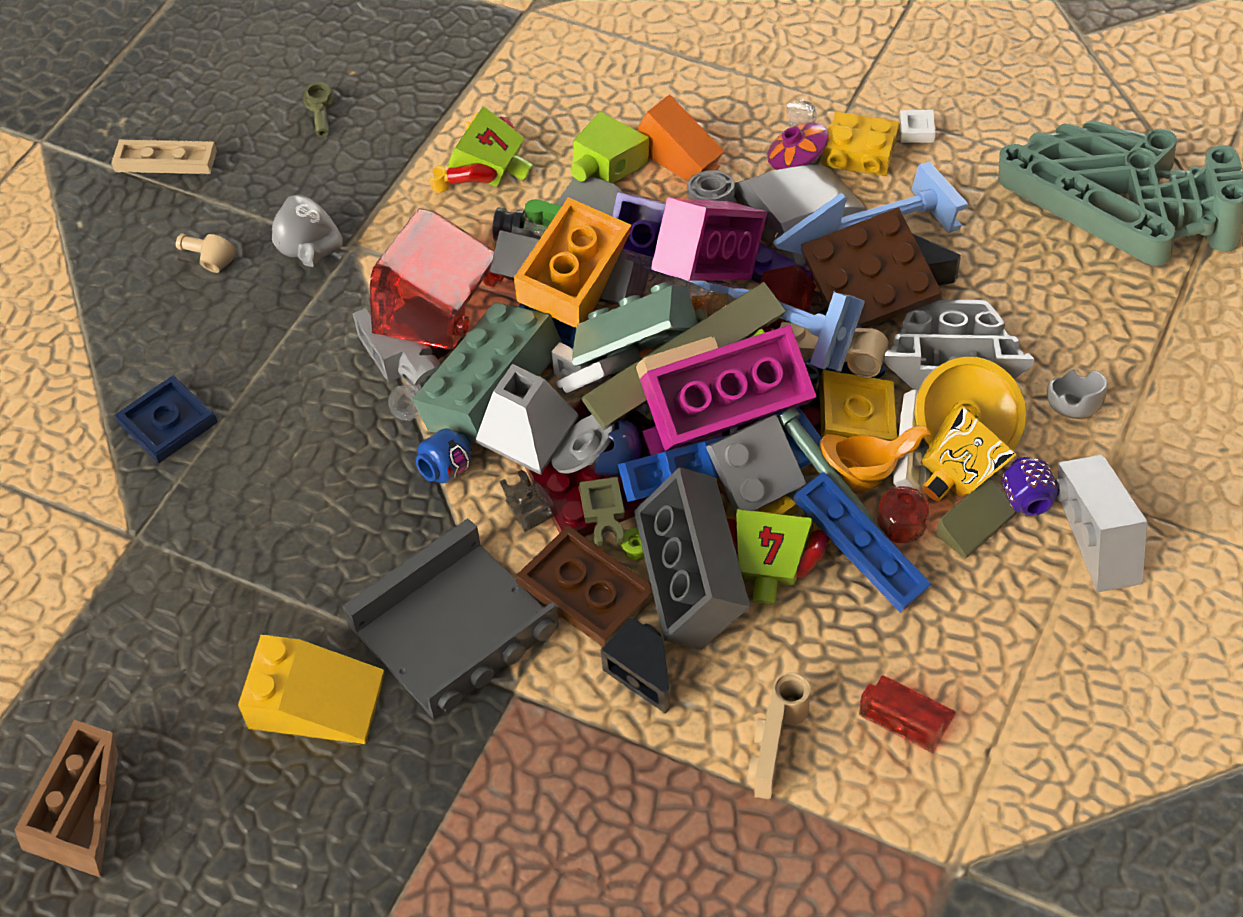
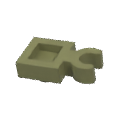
(603, 504)

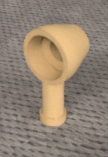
(214, 250)

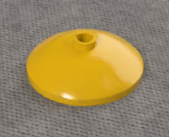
(978, 386)

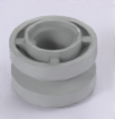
(711, 186)

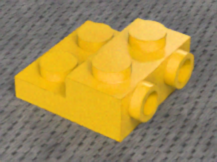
(860, 143)

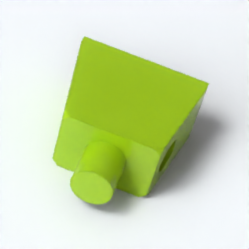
(608, 150)

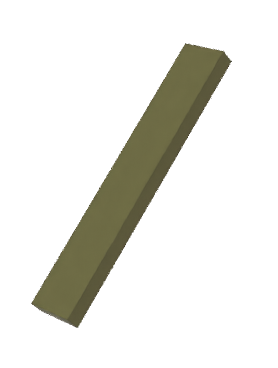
(728, 325)

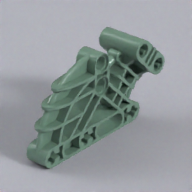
(1087, 167)

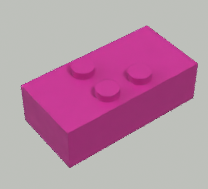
(708, 240)
(727, 387)

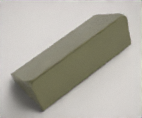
(975, 518)

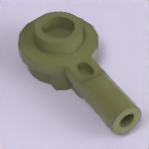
(319, 98)

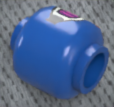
(443, 456)

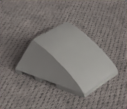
(793, 195)
(949, 332)

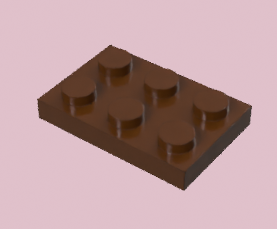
(585, 585)

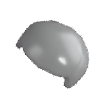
(1077, 395)

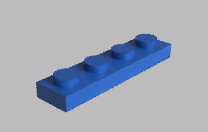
(862, 542)

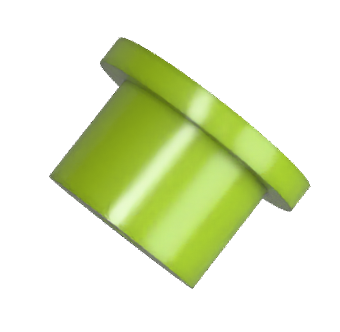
(632, 544)

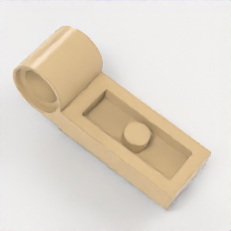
(863, 356)
(770, 730)

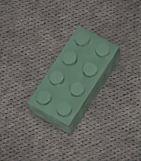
(465, 381)

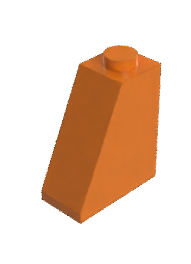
(679, 140)

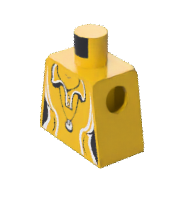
(962, 455)

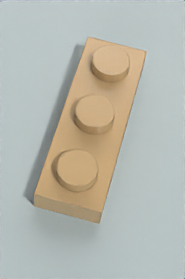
(164, 156)

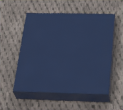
(166, 419)

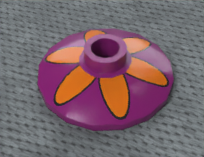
(798, 145)

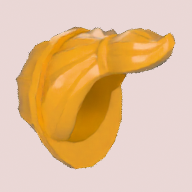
(867, 459)

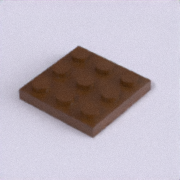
(876, 264)

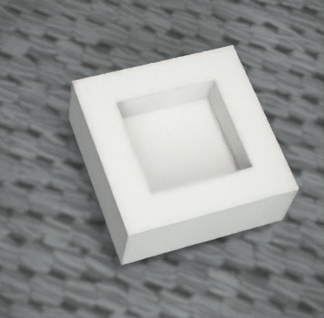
(917, 126)

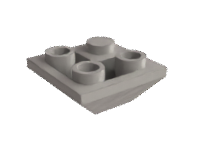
(526, 420)

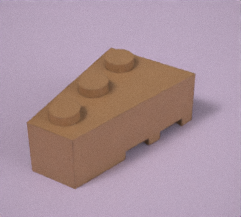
(73, 801)

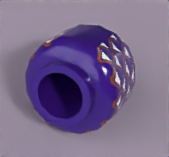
(1030, 486)

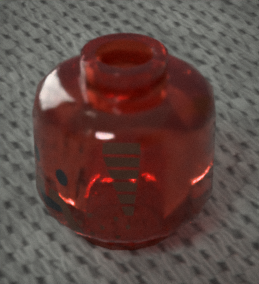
(903, 514)

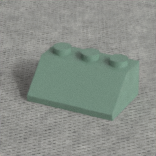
(634, 324)

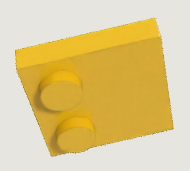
(857, 406)

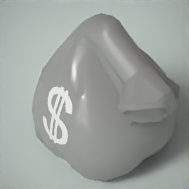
(305, 231)

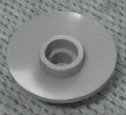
(581, 446)

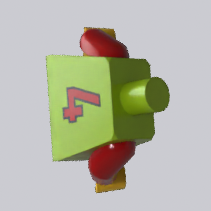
(483, 154)
(775, 550)

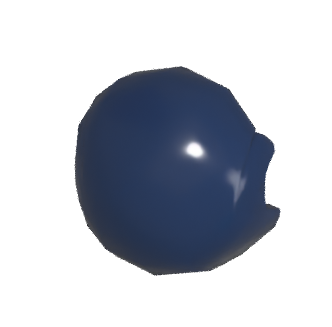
(627, 447)

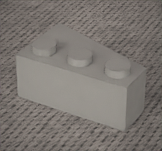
(1103, 522)

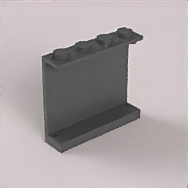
(448, 620)

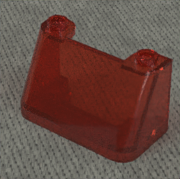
(428, 280)

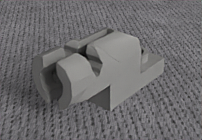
(396, 356)

